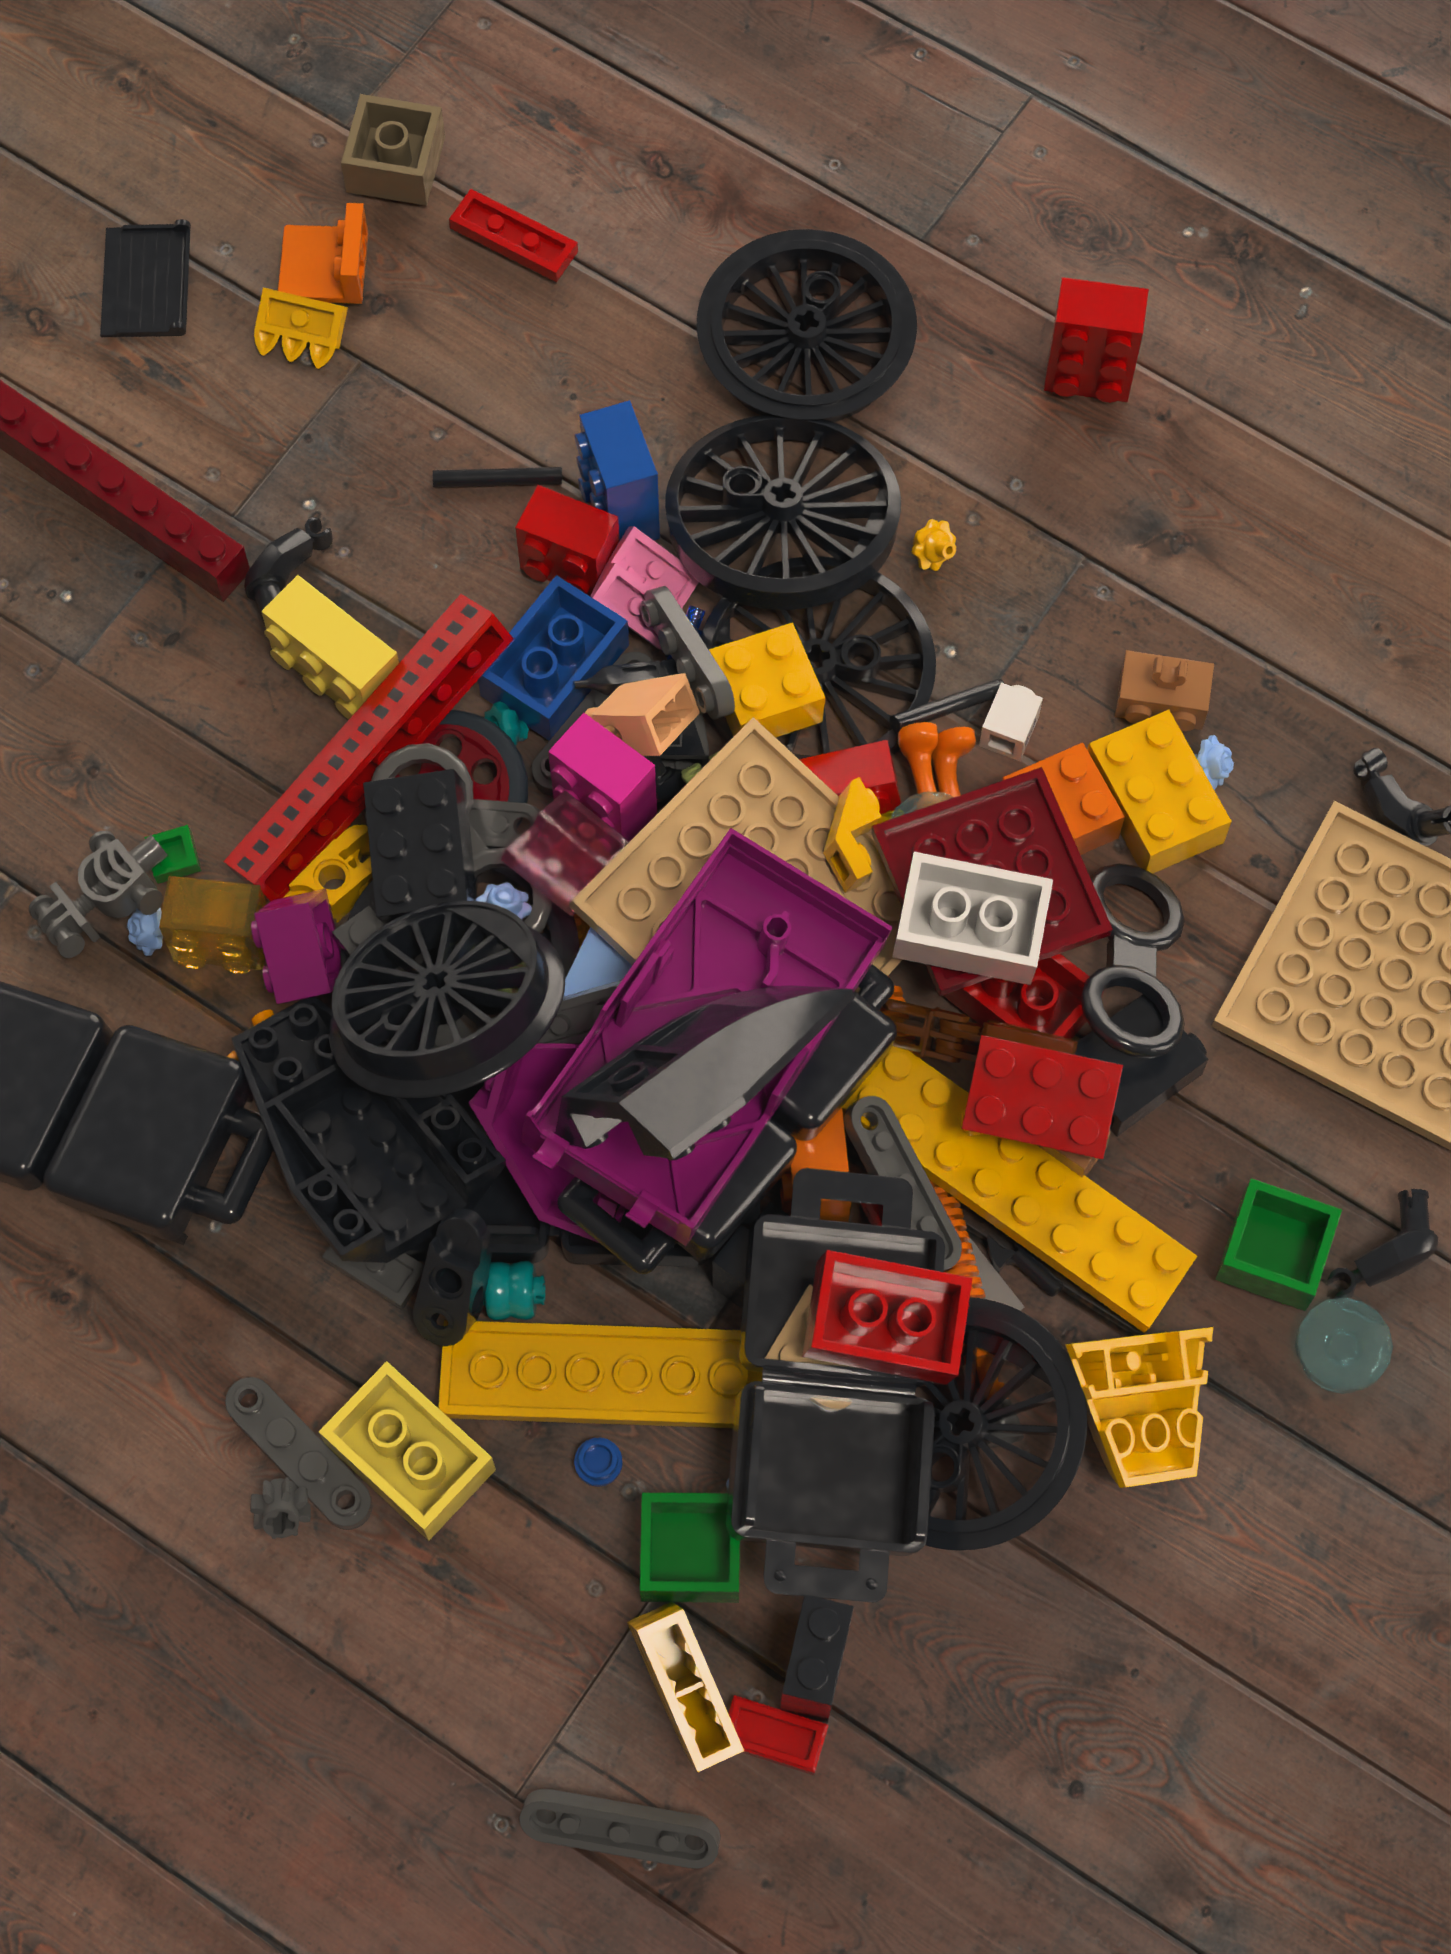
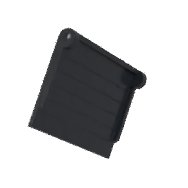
(146, 280)

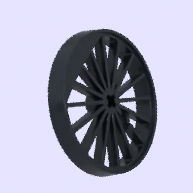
(783, 508)
(834, 658)

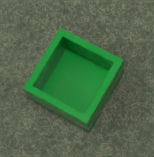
(1278, 1244)
(687, 1549)

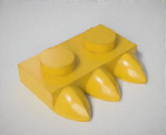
(299, 322)

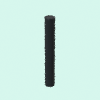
(497, 477)
(946, 705)

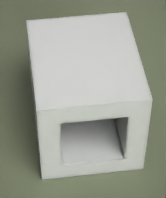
(1011, 721)

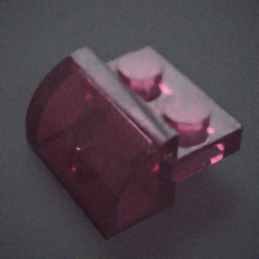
(563, 850)

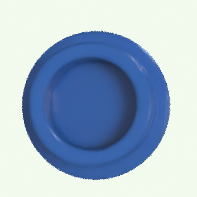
(598, 1462)

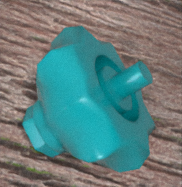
(507, 721)

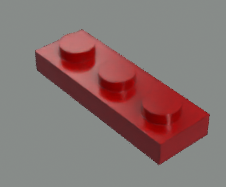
(513, 235)

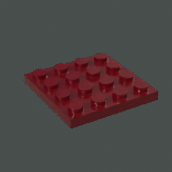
(1008, 828)

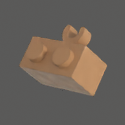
(1163, 683)

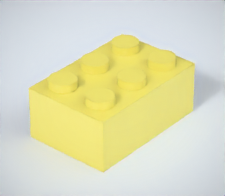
(326, 646)
(407, 1450)

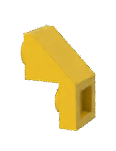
(854, 816)

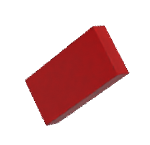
(778, 1735)

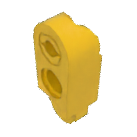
(342, 862)

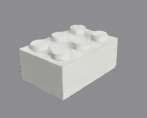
(973, 918)

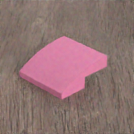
(633, 569)

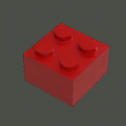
(565, 539)

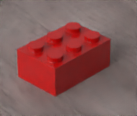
(1095, 339)
(1046, 1005)
(1042, 1097)
(887, 1317)

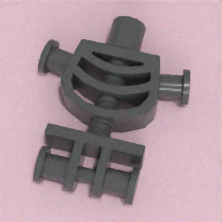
(110, 881)

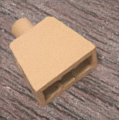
(648, 712)

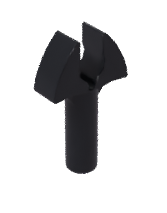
(1026, 1262)

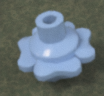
(1215, 760)
(507, 897)
(145, 931)

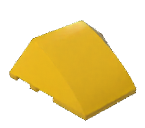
(1144, 1402)

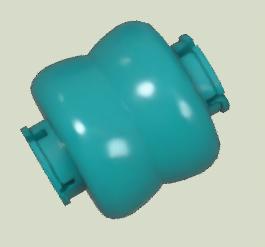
(513, 1291)

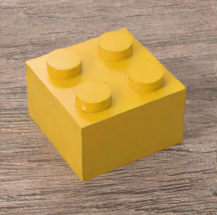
(771, 681)

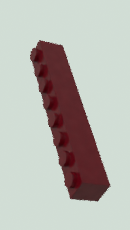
(120, 496)

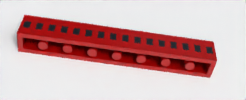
(395, 715)

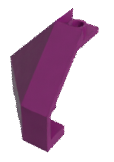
(502, 1112)

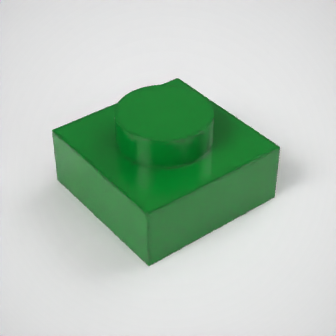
(181, 853)

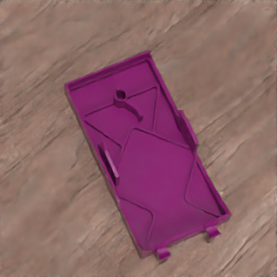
(734, 930)

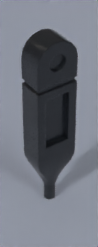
(613, 676)

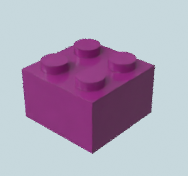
(298, 946)

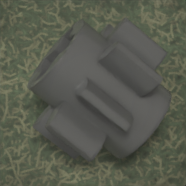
(280, 1508)

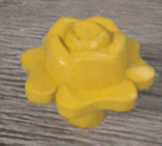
(934, 545)

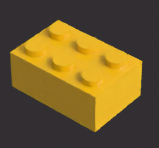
(1161, 792)

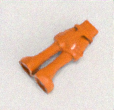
(924, 745)

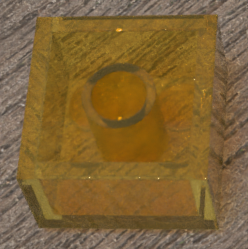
(212, 923)

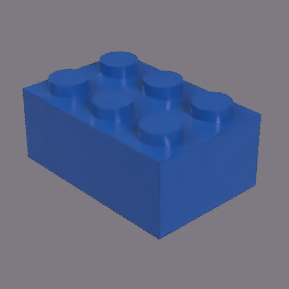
(618, 468)
(554, 643)

